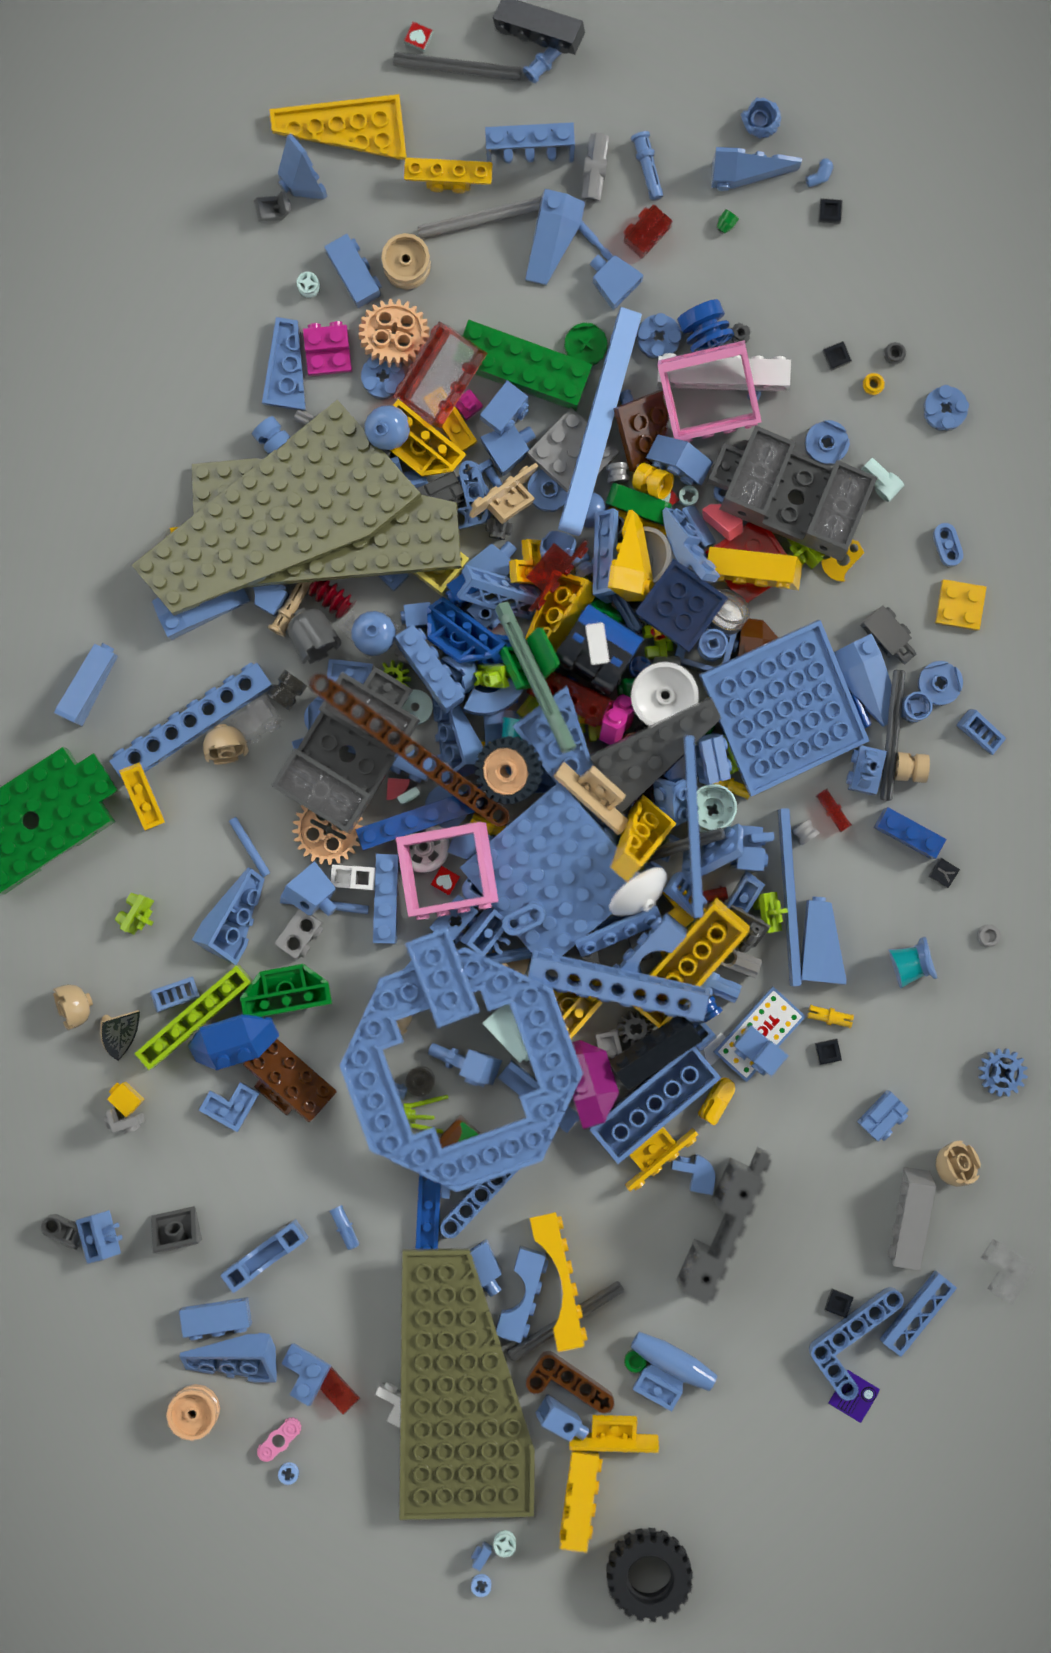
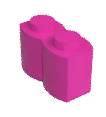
(617, 720)

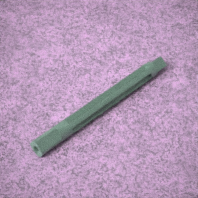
(535, 677)

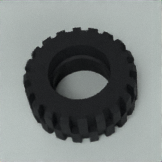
(649, 1604)

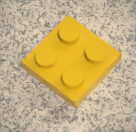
(960, 604)

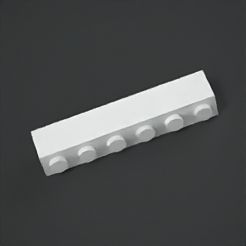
(730, 375)

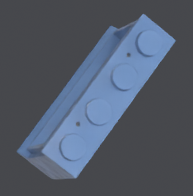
(529, 138)

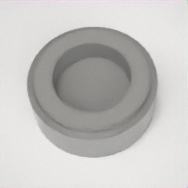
(988, 935)

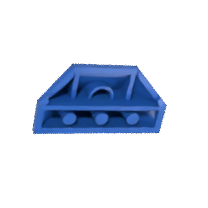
(459, 633)
(232, 1041)

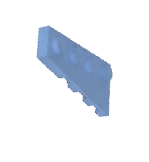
(284, 373)

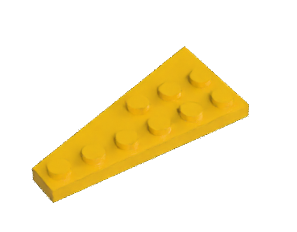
(356, 124)

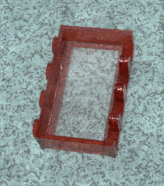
(439, 374)

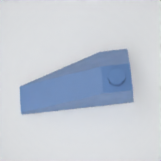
(297, 172)
(867, 676)
(457, 741)
(243, 1356)

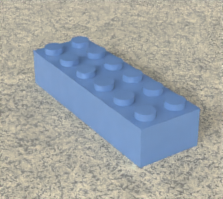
(655, 1103)

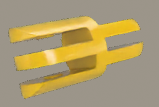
(717, 1100)

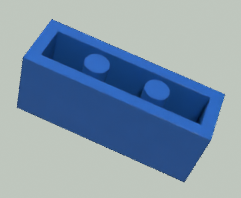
(910, 833)

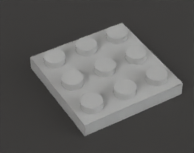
(560, 446)

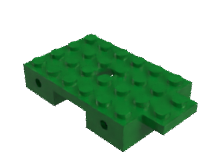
(69, 811)

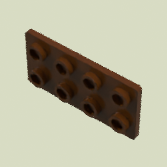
(290, 1082)

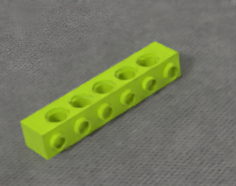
(194, 1017)

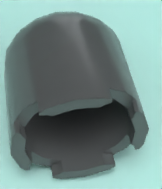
(312, 635)

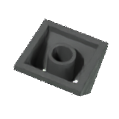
(175, 1229)

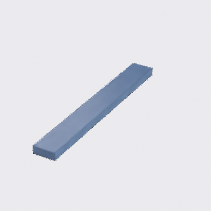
(693, 826)
(789, 897)

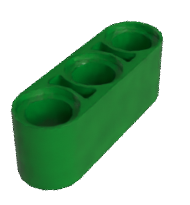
(642, 504)

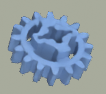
(1012, 1066)

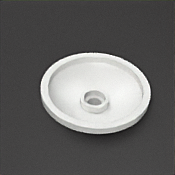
(652, 682)
(639, 893)

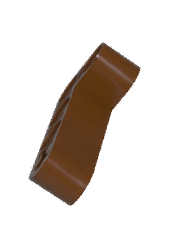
(571, 1385)

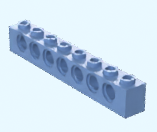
(259, 685)
(609, 976)

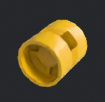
(652, 481)

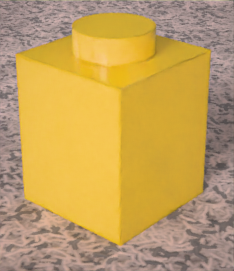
(125, 1098)

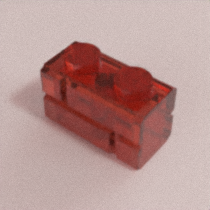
(647, 231)

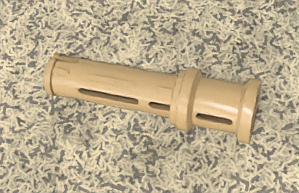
(286, 613)

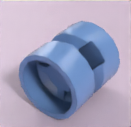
(270, 435)
(712, 645)
(916, 707)

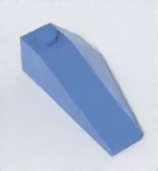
(736, 168)
(554, 230)
(207, 611)
(227, 924)

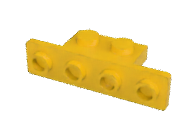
(448, 174)
(655, 1153)
(615, 1435)

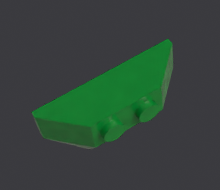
(285, 991)

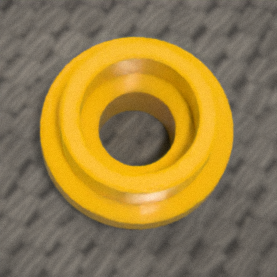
(876, 378)

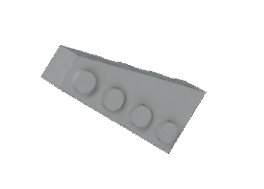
(912, 1218)

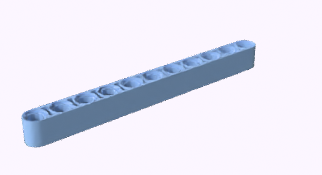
(599, 421)

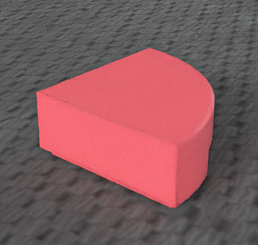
(396, 787)

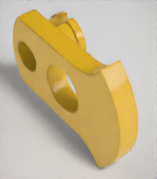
(838, 571)

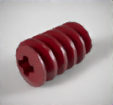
(331, 597)

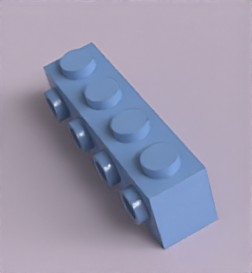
(429, 669)

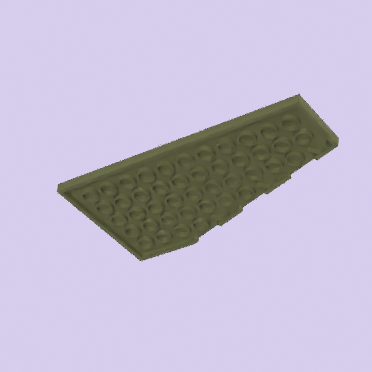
(282, 513)
(414, 541)
(459, 1411)

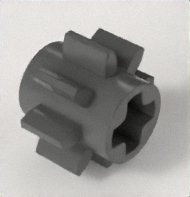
(498, 530)

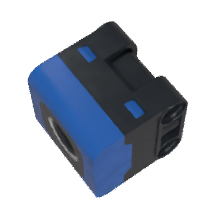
(575, 653)

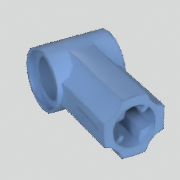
(722, 987)

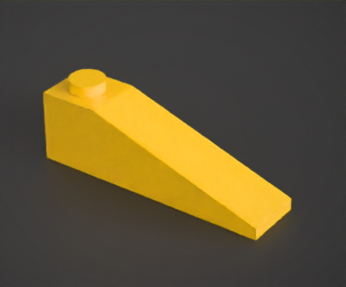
(631, 571)

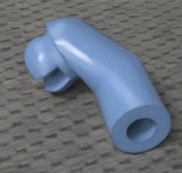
(822, 175)

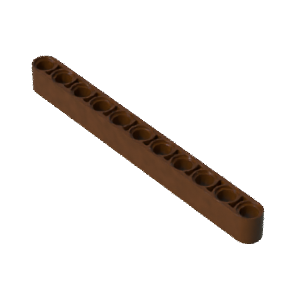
(400, 745)

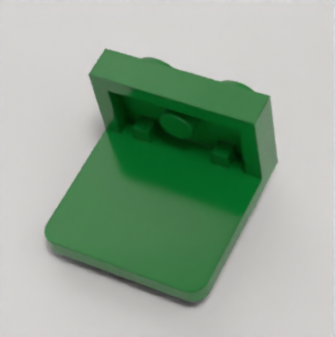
(542, 652)

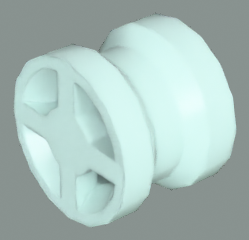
(308, 279)
(503, 1548)

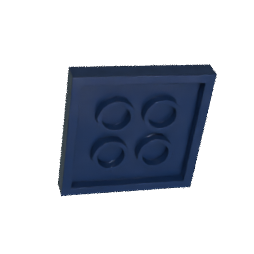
(681, 605)

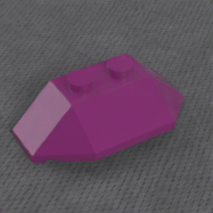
(597, 1086)

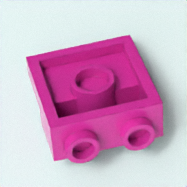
(327, 349)

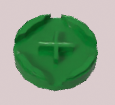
(586, 343)

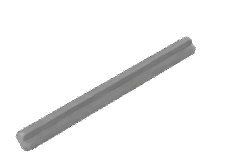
(479, 218)

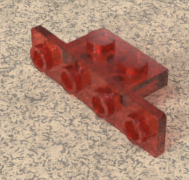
(551, 568)

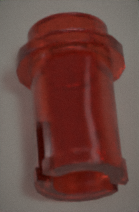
(719, 893)

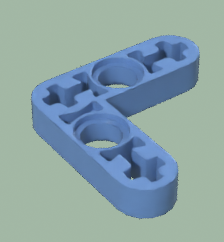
(471, 522)

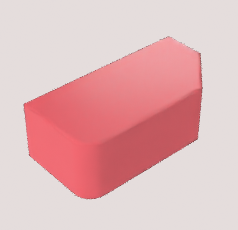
(723, 522)

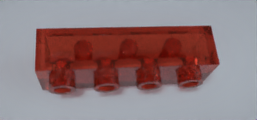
(586, 701)

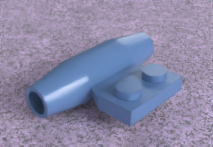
(667, 1371)

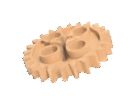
(391, 350)
(319, 847)

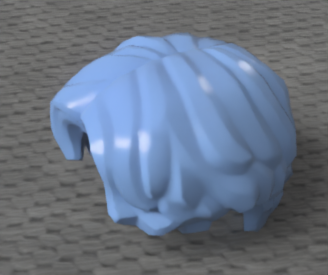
(761, 118)

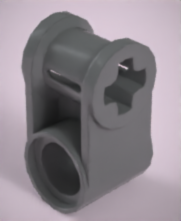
(64, 1232)

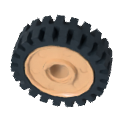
(493, 773)

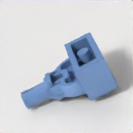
(866, 770)
(475, 1066)

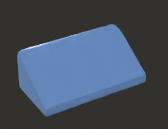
(695, 518)
(745, 892)

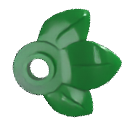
(607, 609)

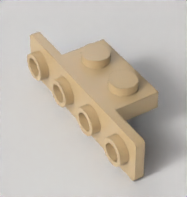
(508, 498)
(595, 793)

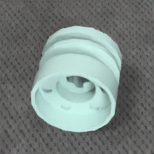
(724, 802)

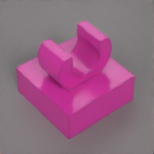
(468, 404)

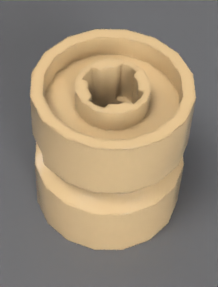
(912, 767)

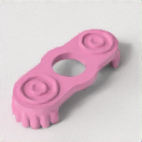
(289, 1430)

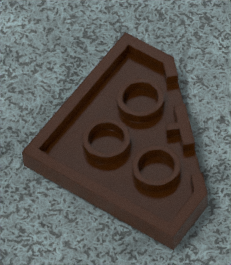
(640, 424)

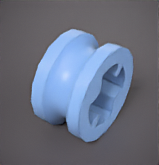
(282, 1476)
(478, 1592)

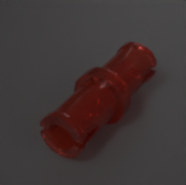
(833, 810)

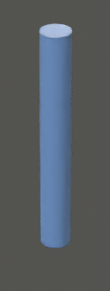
(249, 847)

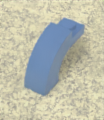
(492, 703)

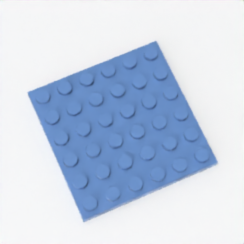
(784, 707)
(556, 860)

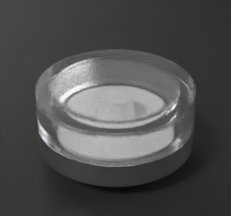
(732, 614)

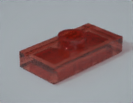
(339, 1391)

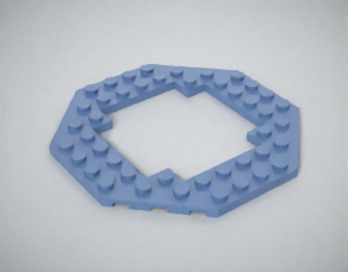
(487, 1153)

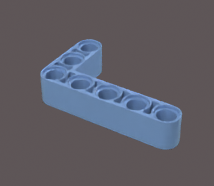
(850, 1336)

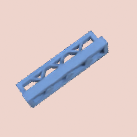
(604, 552)
(493, 583)
(523, 1083)
(913, 1310)

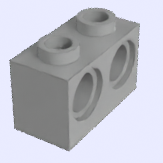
(294, 929)

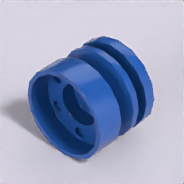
(705, 325)

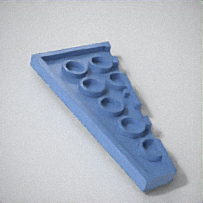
(538, 733)

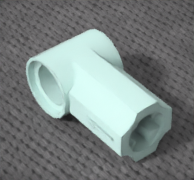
(887, 483)

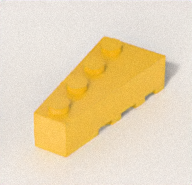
(757, 568)
(640, 838)
(578, 1501)

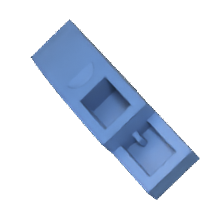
(684, 545)

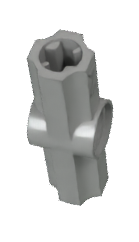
(595, 167)
(744, 964)

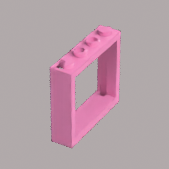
(699, 357)
(485, 865)

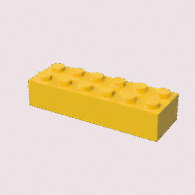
(699, 954)

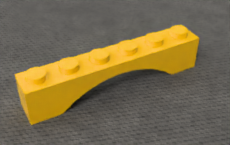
(567, 1328)

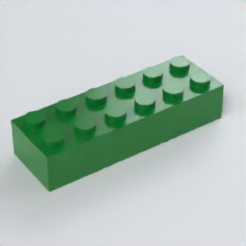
(529, 366)

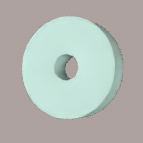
(424, 702)

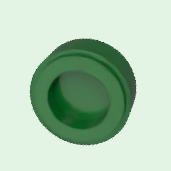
(634, 1362)

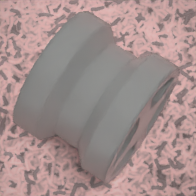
(617, 473)
(805, 832)

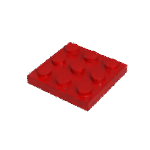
(756, 540)

